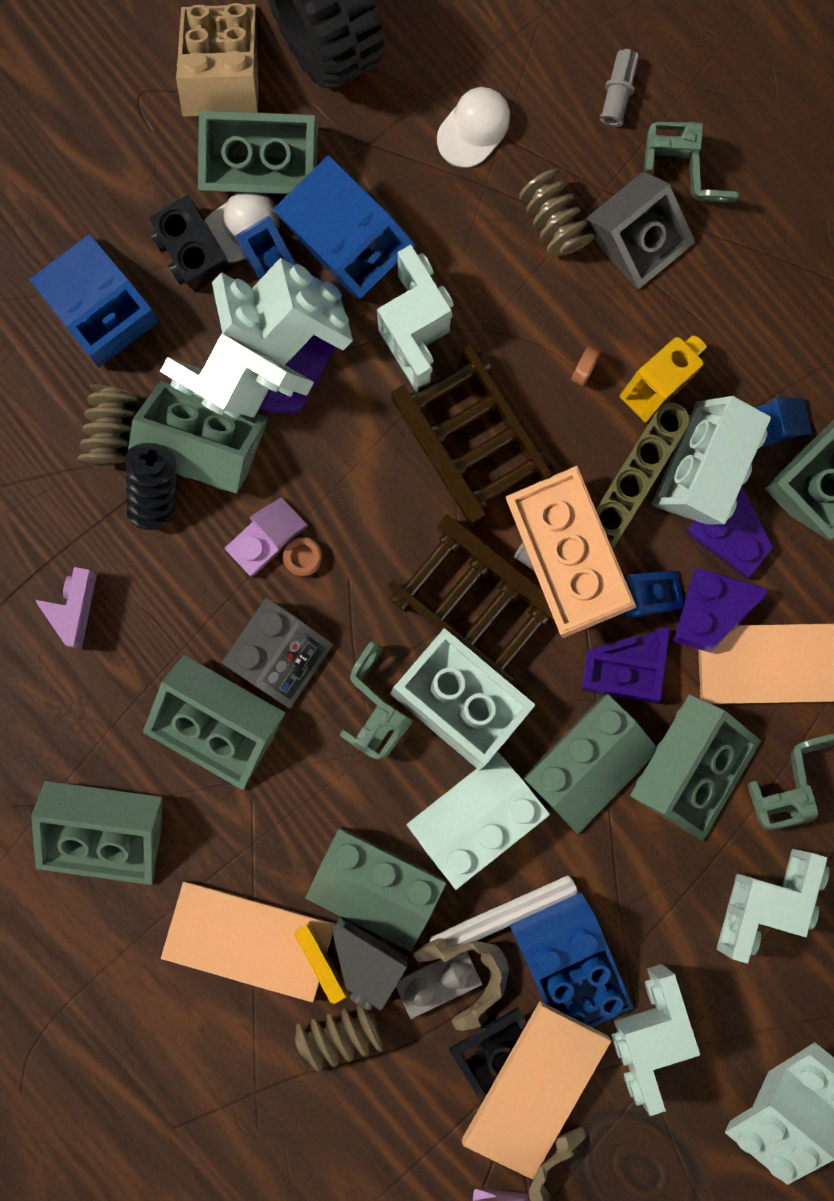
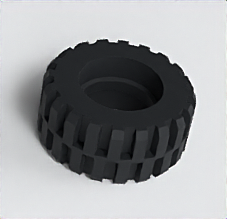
(331, 37)

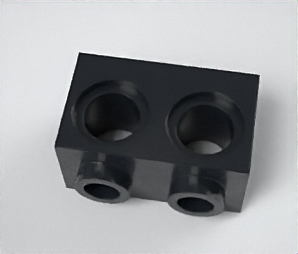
(194, 241)

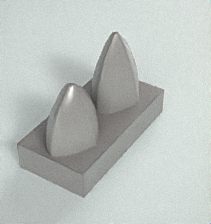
(437, 983)

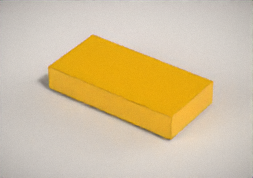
(320, 963)

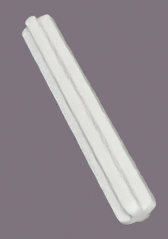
(509, 913)

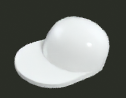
(474, 128)
(237, 215)

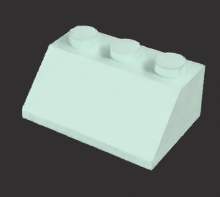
(712, 460)
(462, 699)
(477, 820)

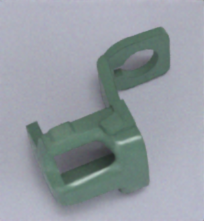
(683, 146)
(384, 716)
(797, 802)

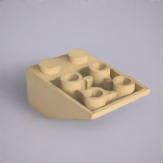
(218, 59)

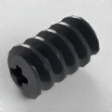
(150, 485)

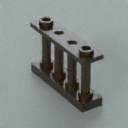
(453, 469)
(482, 563)

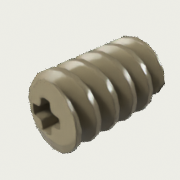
(553, 215)
(106, 427)
(337, 1038)

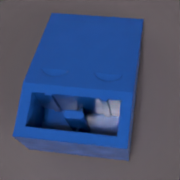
(343, 227)
(94, 300)
(572, 962)

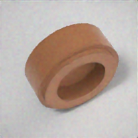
(585, 366)
(302, 557)

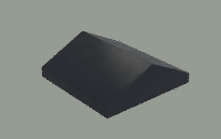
(487, 1050)

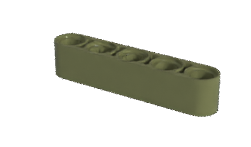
(642, 473)

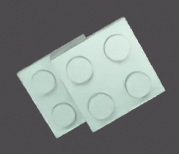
(281, 311)
(415, 318)
(235, 378)
(776, 906)
(654, 1039)
(792, 1117)

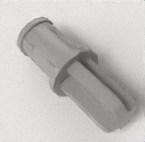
(619, 88)

